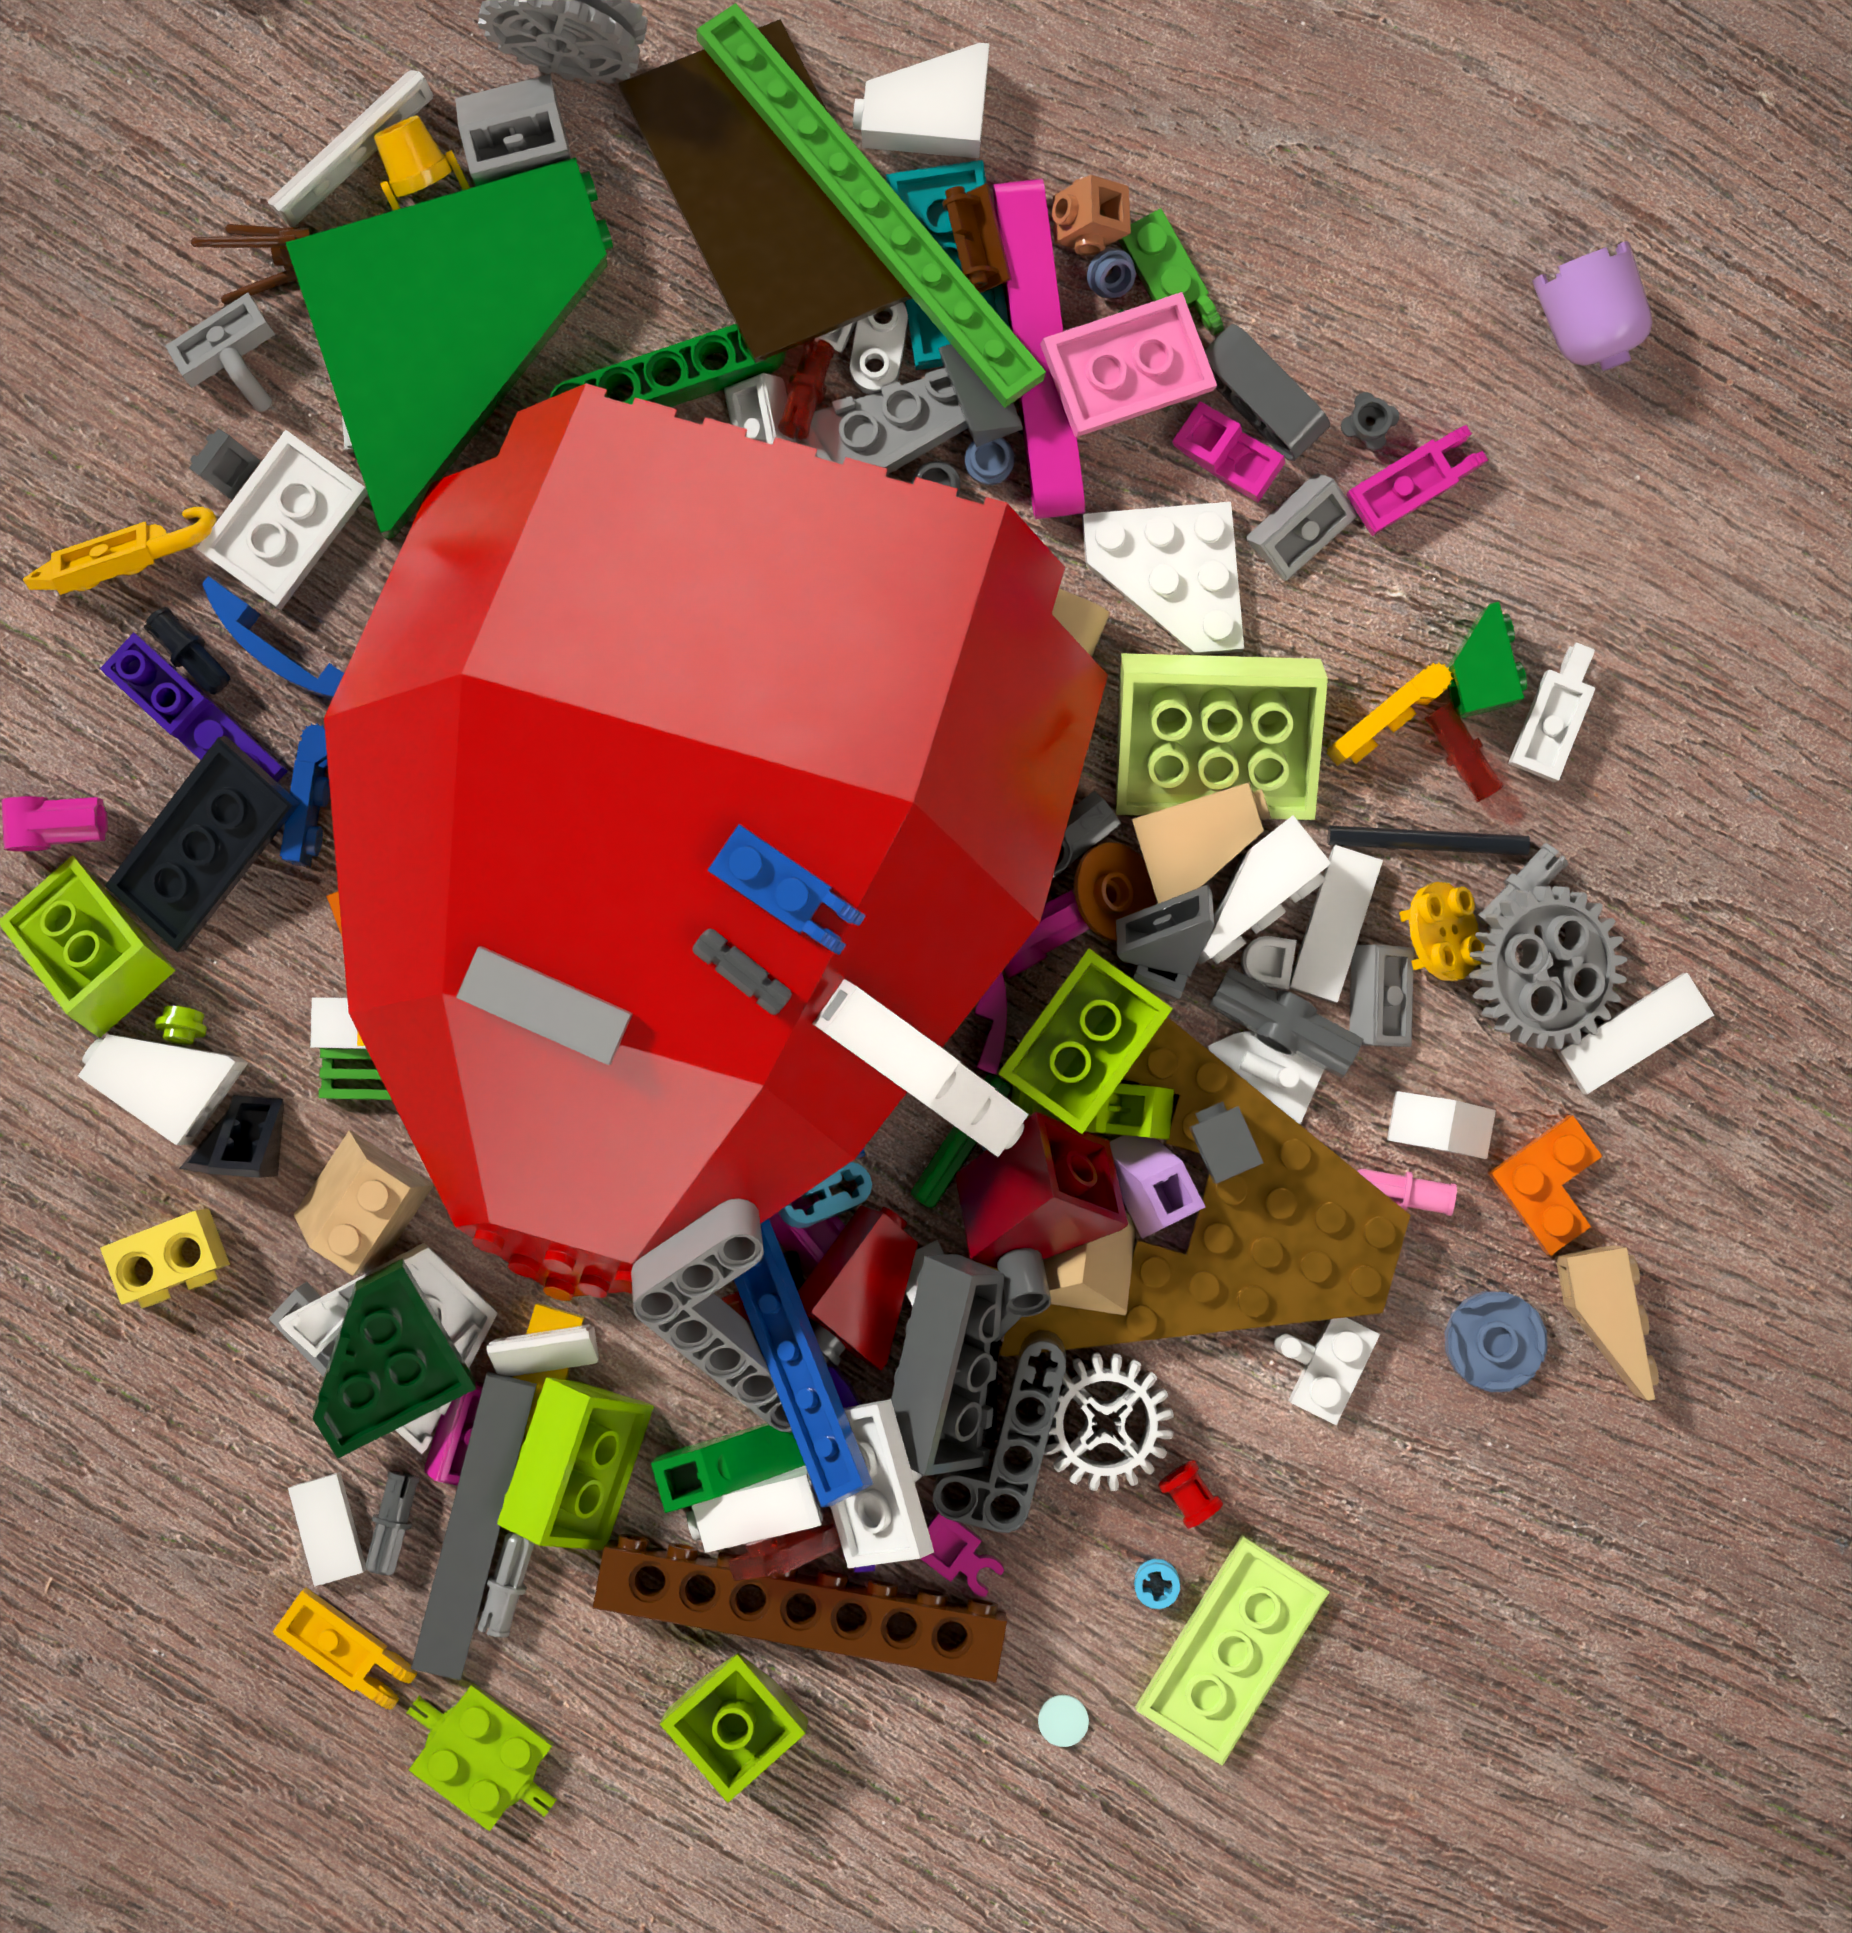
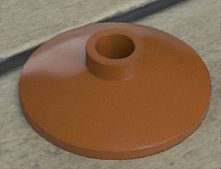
(1111, 885)

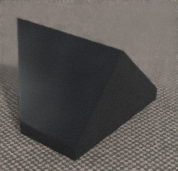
(243, 1140)

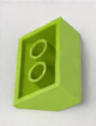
(1085, 1041)
(574, 1465)

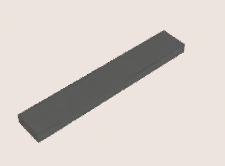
(473, 1526)

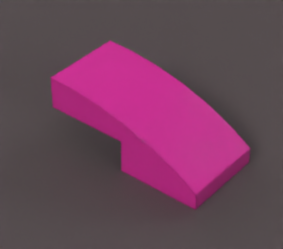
(1227, 452)
(993, 1008)

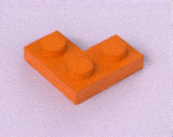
(1535, 1178)

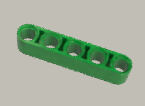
(688, 360)

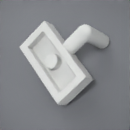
(1330, 1366)

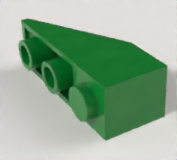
(724, 1465)

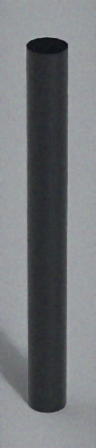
(1428, 840)

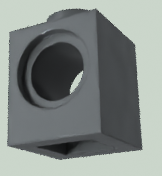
(1225, 1142)

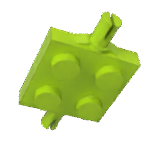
(481, 1756)

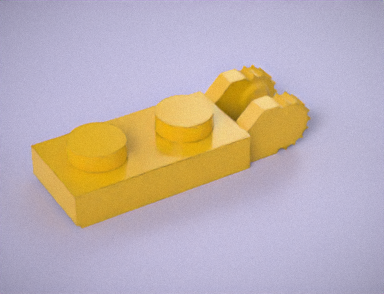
(1391, 713)
(341, 1647)

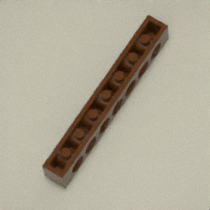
(974, 1657)

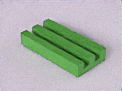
(328, 1075)

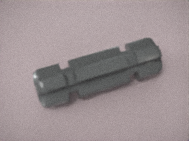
(742, 971)

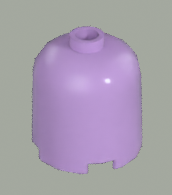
(1597, 307)

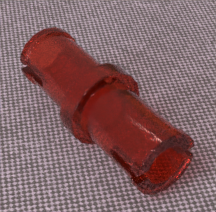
(806, 389)
(1463, 752)

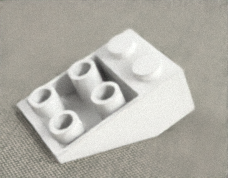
(1267, 874)

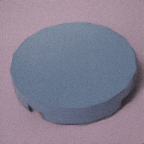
(1495, 1341)

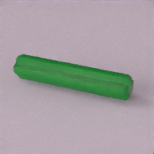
(950, 1157)

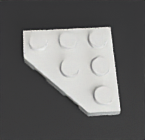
(1173, 569)

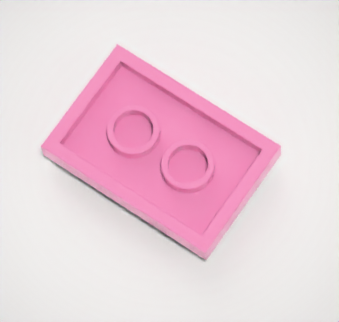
(1128, 364)

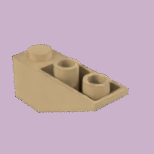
(1603, 1300)

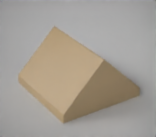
(1094, 1273)

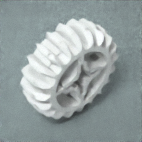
(1121, 1404)

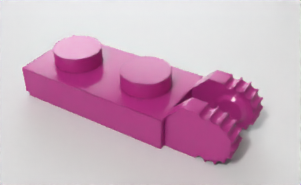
(1412, 481)

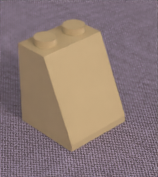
(360, 1205)

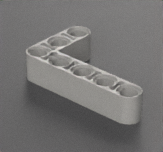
(677, 1301)

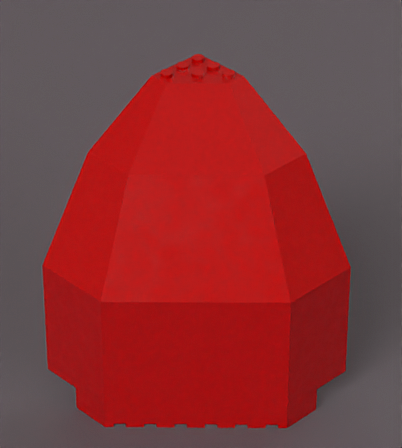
(567, 722)

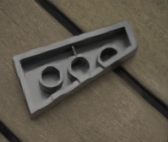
(948, 1365)

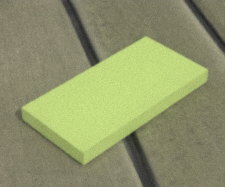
(1231, 1650)

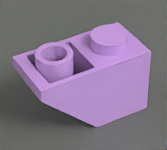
(1153, 1183)

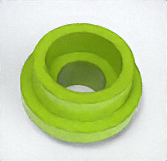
(181, 1024)

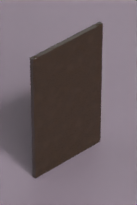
(757, 216)

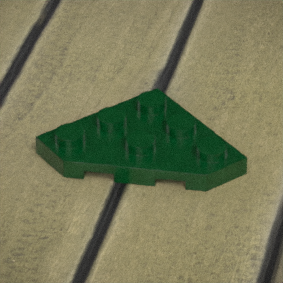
(387, 1363)

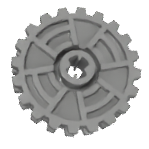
(568, 36)

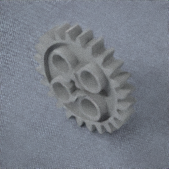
(1548, 967)

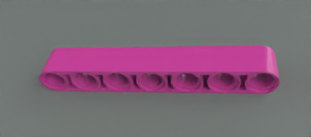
(1033, 315)

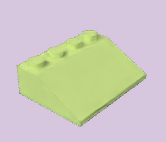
(1218, 724)

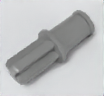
(506, 1586)

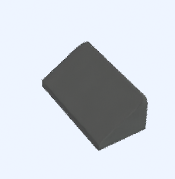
(980, 408)

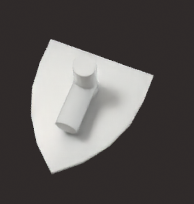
(1279, 1077)

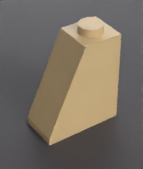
(1198, 837)

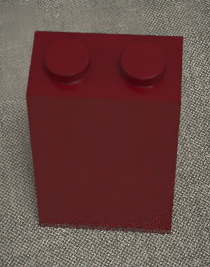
(1041, 1193)

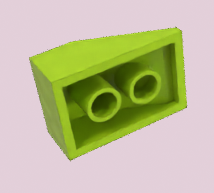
(85, 947)

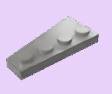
(890, 424)

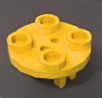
(1443, 930)

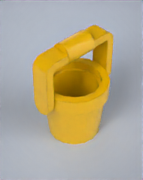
(413, 159)

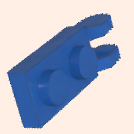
(312, 790)
(781, 886)

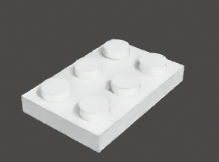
(283, 520)
(886, 1518)

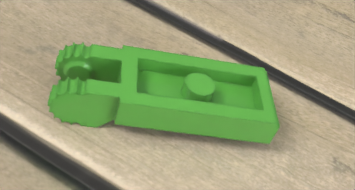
(1167, 268)

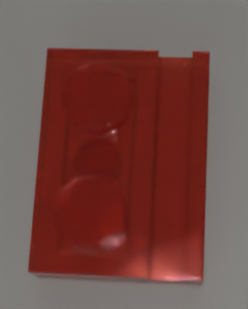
(785, 1553)

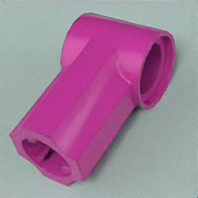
(38, 823)
(1058, 925)

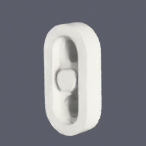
(882, 343)

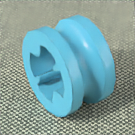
(1168, 1573)

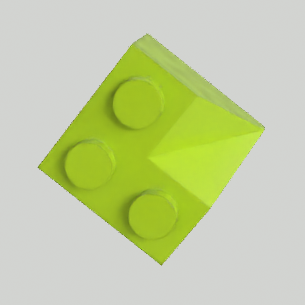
(734, 1724)

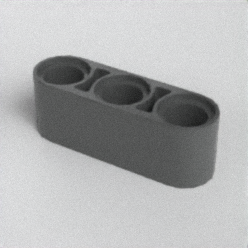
(1265, 393)

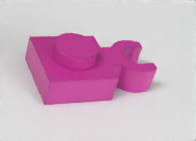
(954, 1552)

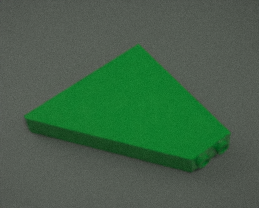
(442, 314)

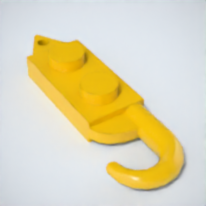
(117, 553)

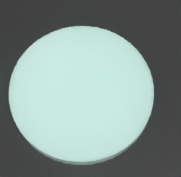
(1063, 1720)

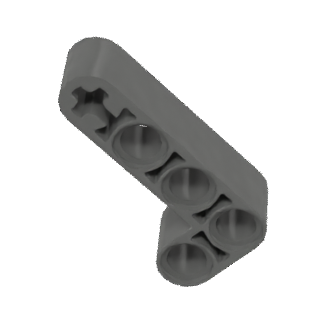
(1015, 1430)

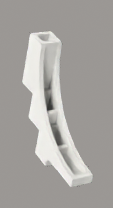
(921, 1068)

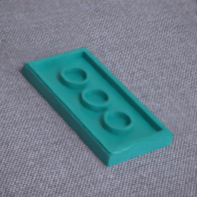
(923, 194)

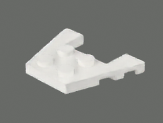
(454, 1301)

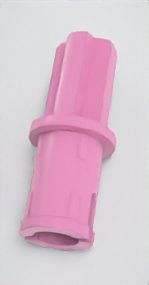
(1414, 1192)

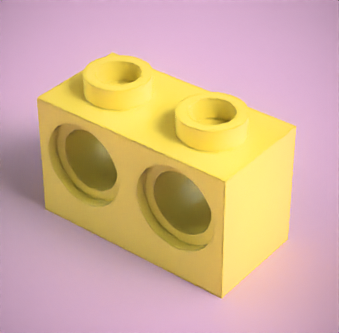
(163, 1249)

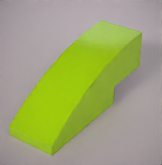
(1128, 1111)

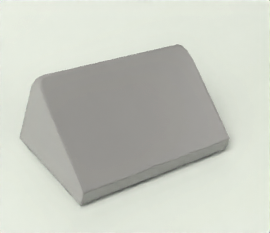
(1302, 525)
(1382, 995)

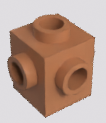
(1091, 214)

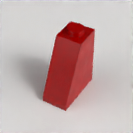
(862, 1284)

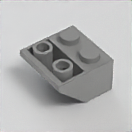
(512, 129)

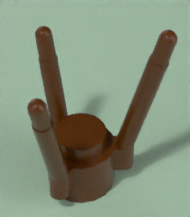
(258, 237)

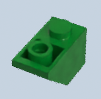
(1485, 666)

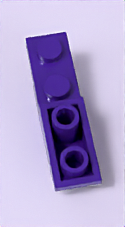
(179, 703)

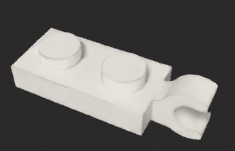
(1555, 717)

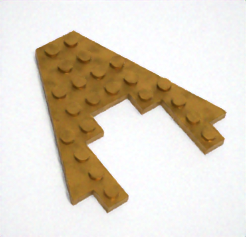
(1269, 1247)

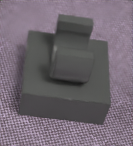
(224, 463)

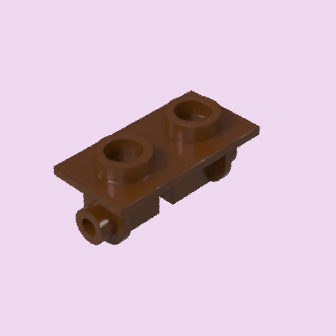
(977, 236)

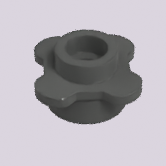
(1368, 406)

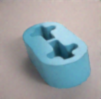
(829, 1205)

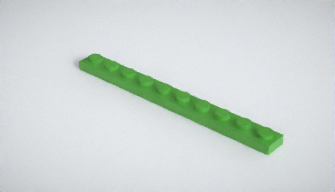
(870, 205)

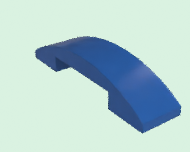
(238, 620)

